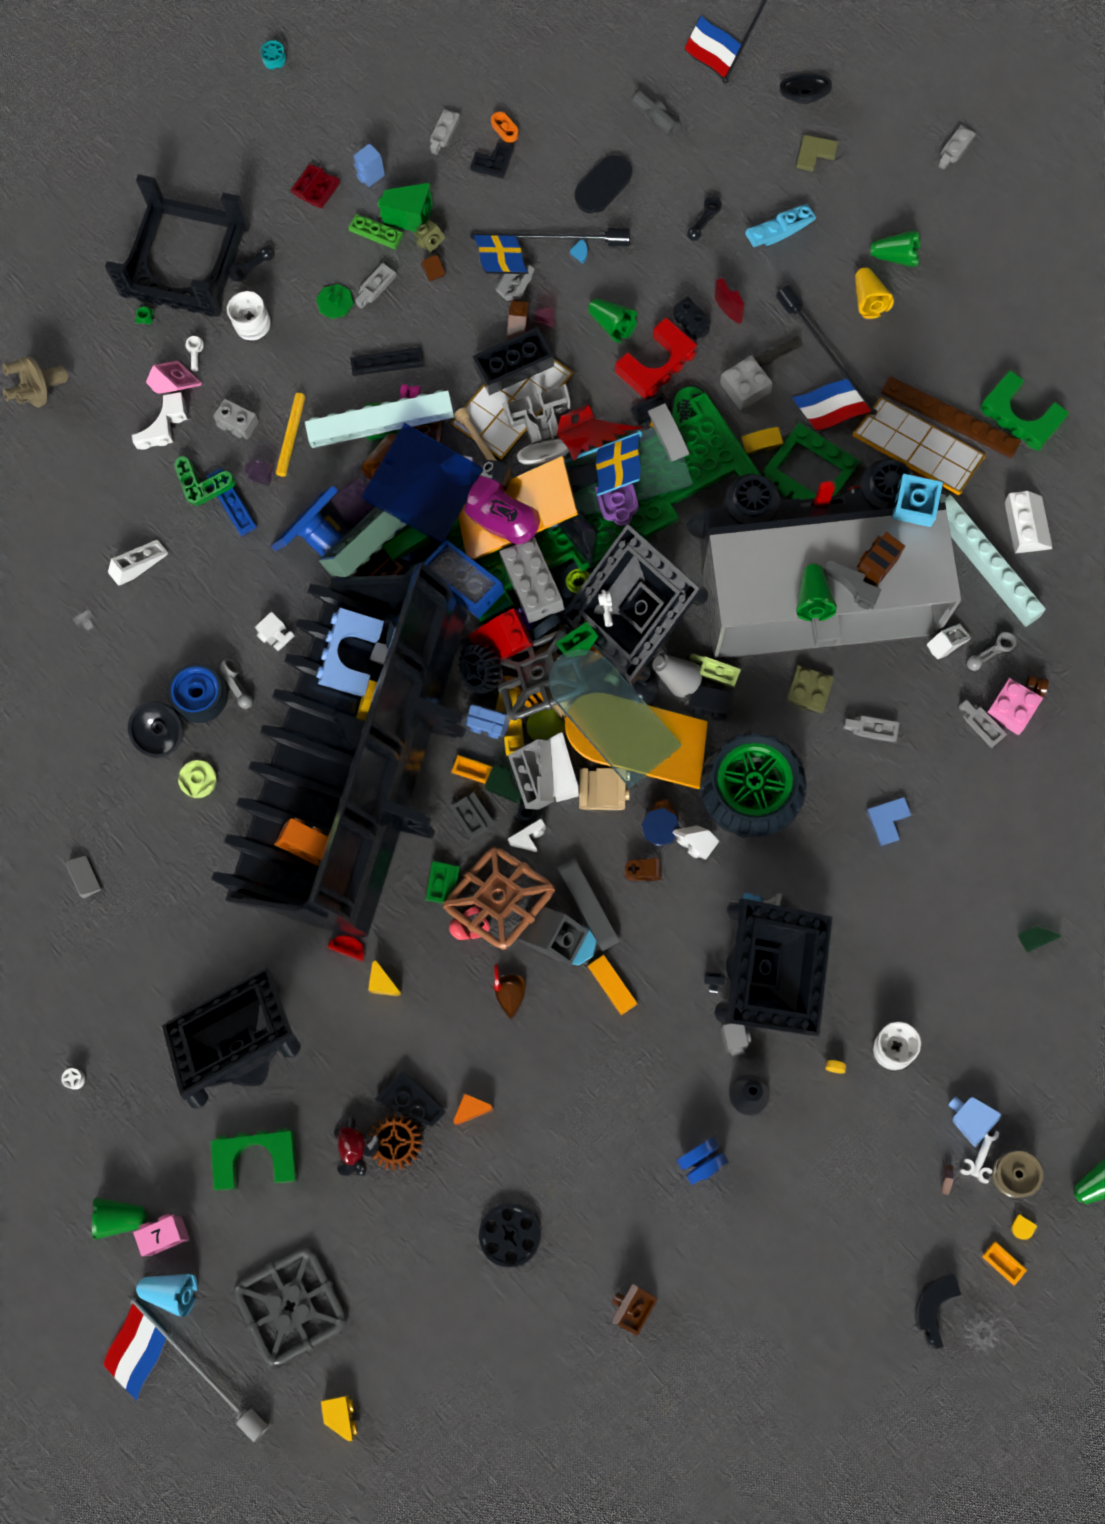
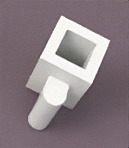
(272, 629)

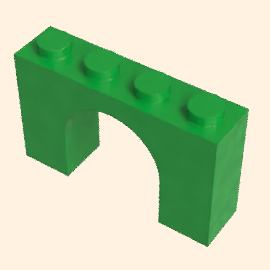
(1035, 432)
(227, 1150)

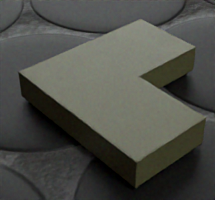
(815, 147)

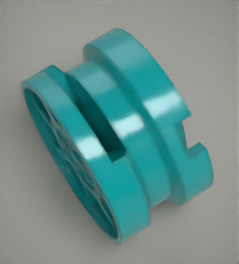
(273, 55)

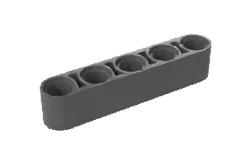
(588, 905)

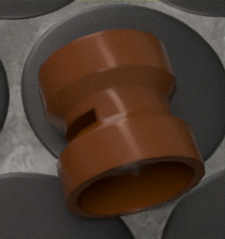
(1037, 685)

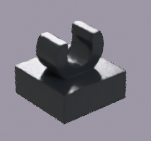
(714, 980)

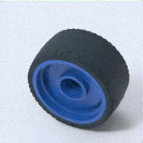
(189, 682)

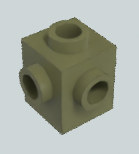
(429, 236)

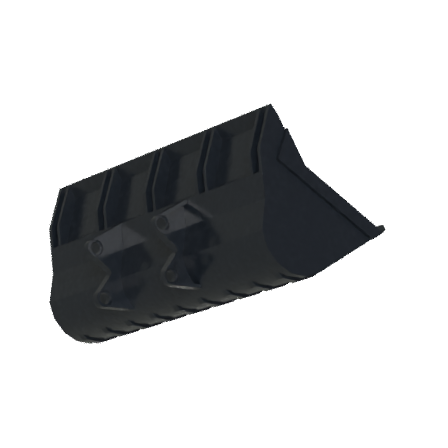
(359, 793)

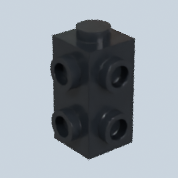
(691, 318)

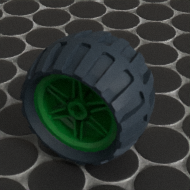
(731, 809)

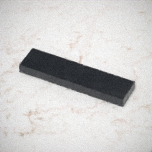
(386, 361)

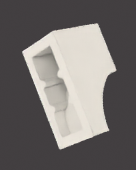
(948, 641)

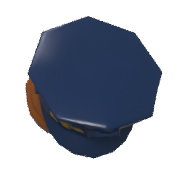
(661, 823)

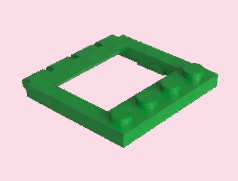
(817, 445)

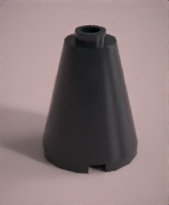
(743, 1100)

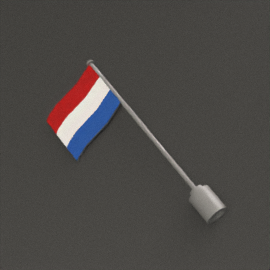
(138, 1351)

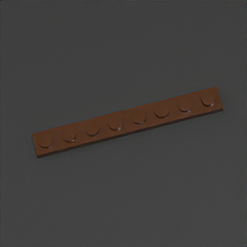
(950, 417)

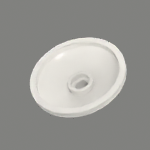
(541, 453)

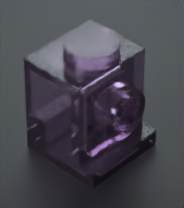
(259, 471)

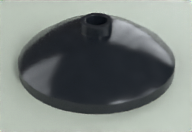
(805, 88)
(147, 736)

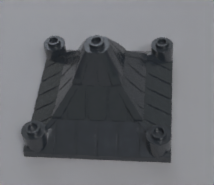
(646, 601)
(776, 968)
(229, 1038)

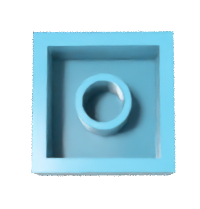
(917, 500)

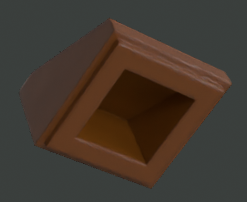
(433, 268)

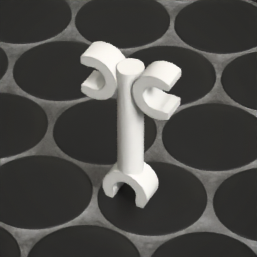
(976, 1169)

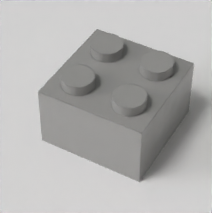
(746, 383)

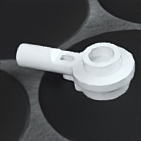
(194, 345)
(605, 600)

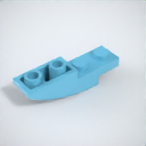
(781, 227)

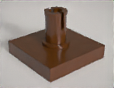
(633, 1309)

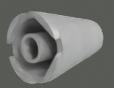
(678, 674)

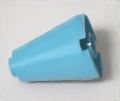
(169, 1292)

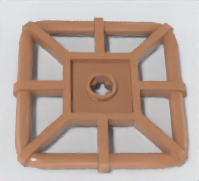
(498, 909)

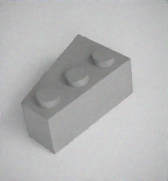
(534, 773)

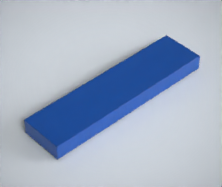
(235, 508)

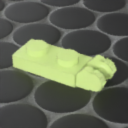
(716, 670)

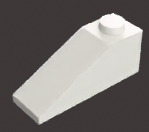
(135, 562)

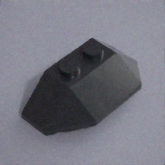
(581, 535)

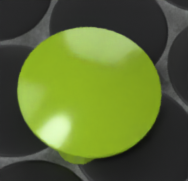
(544, 725)

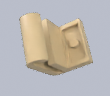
(601, 790)

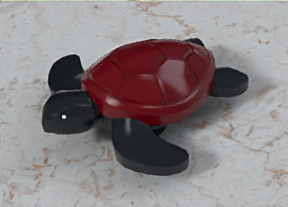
(353, 1149)

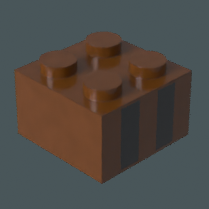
(880, 558)

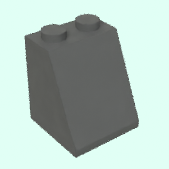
(554, 935)

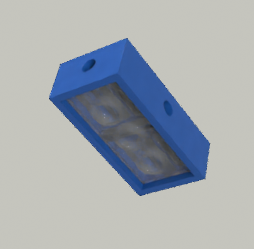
(468, 581)

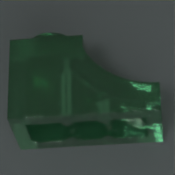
(500, 784)

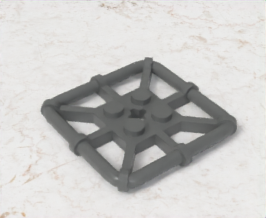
(530, 683)
(285, 1319)

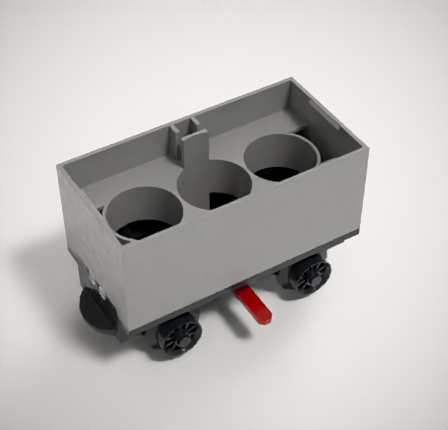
(762, 544)

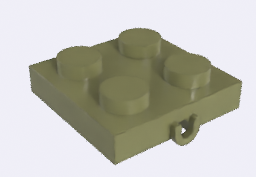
(809, 689)

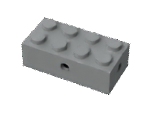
(532, 580)

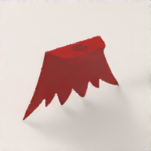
(587, 430)

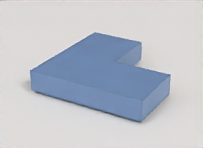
(883, 818)

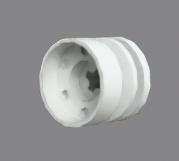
(249, 315)
(899, 1035)

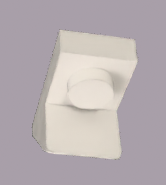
(523, 838)

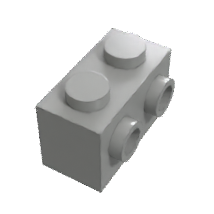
(235, 419)
(735, 1038)

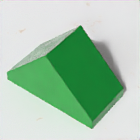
(579, 639)

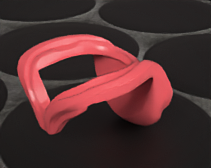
(459, 930)

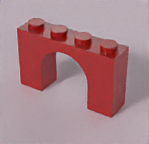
(648, 380)

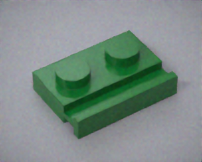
(441, 881)

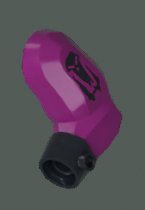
(496, 510)

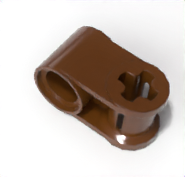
(645, 869)

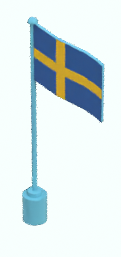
(616, 463)

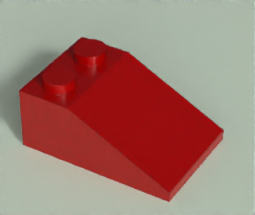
(505, 634)

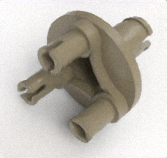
(34, 381)

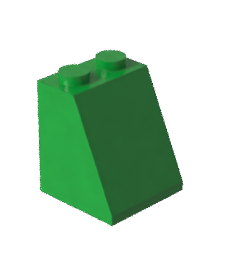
(406, 206)

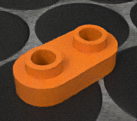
(506, 128)

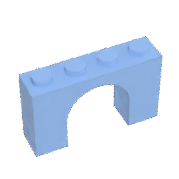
(333, 672)

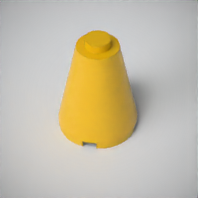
(871, 294)

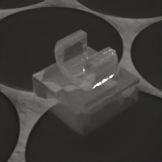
(84, 619)

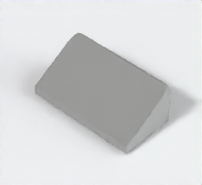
(83, 876)

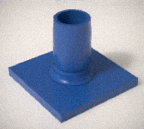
(312, 527)

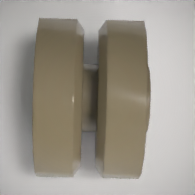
(1029, 1172)

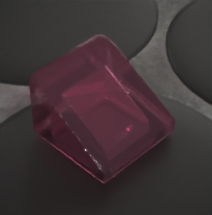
(545, 316)

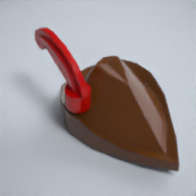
(509, 991)

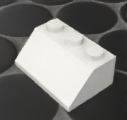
(1027, 522)
(564, 779)

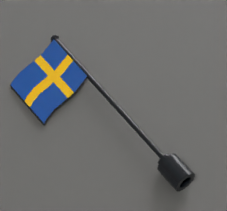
(503, 253)

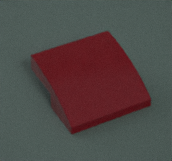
(315, 186)
(729, 301)

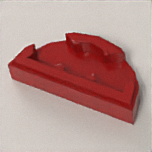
(348, 946)

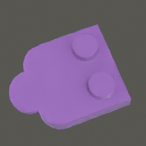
(619, 504)

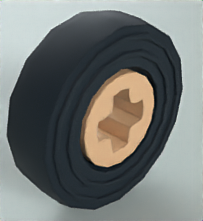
(547, 625)

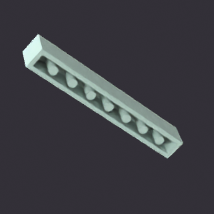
(379, 419)
(992, 565)

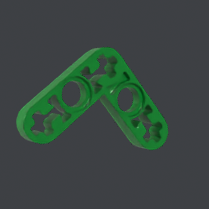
(201, 488)

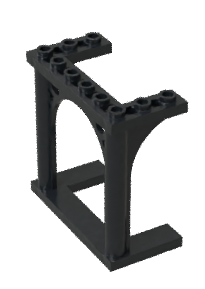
(210, 290)

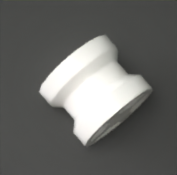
(68, 1078)

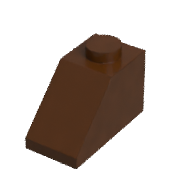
(517, 318)

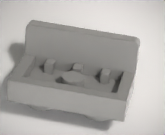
(513, 285)

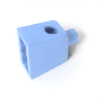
(973, 1118)

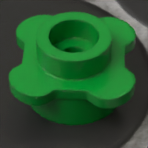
(142, 311)

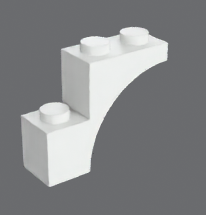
(160, 431)

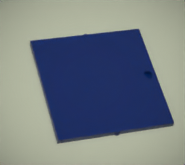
(422, 483)

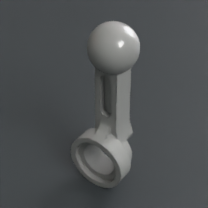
(975, 662)
(230, 670)

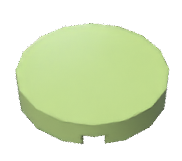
(197, 779)

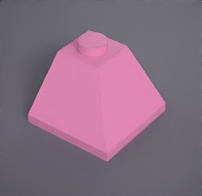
(171, 377)

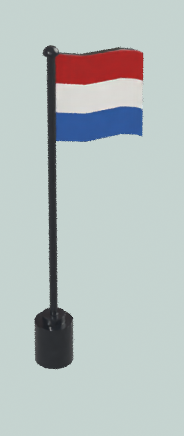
(716, 47)
(834, 401)

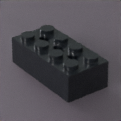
(513, 361)

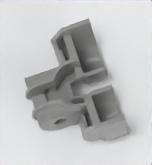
(542, 426)

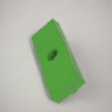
(383, 234)

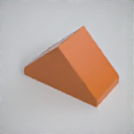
(471, 1108)

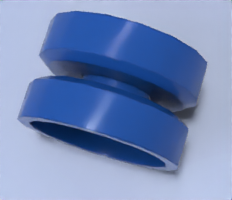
(704, 1164)

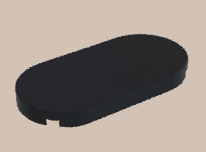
(603, 184)

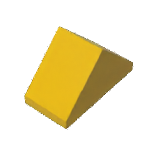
(380, 982)

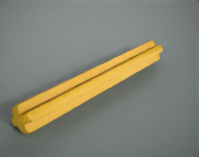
(290, 434)

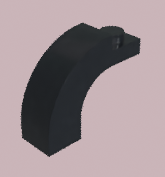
(928, 1303)

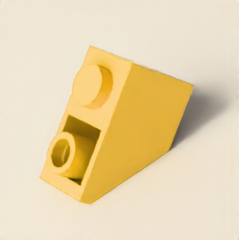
(338, 1416)

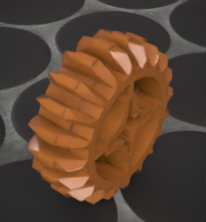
(395, 1152)

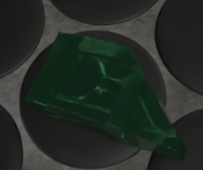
(1036, 938)

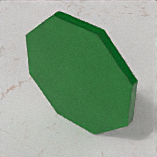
(334, 301)

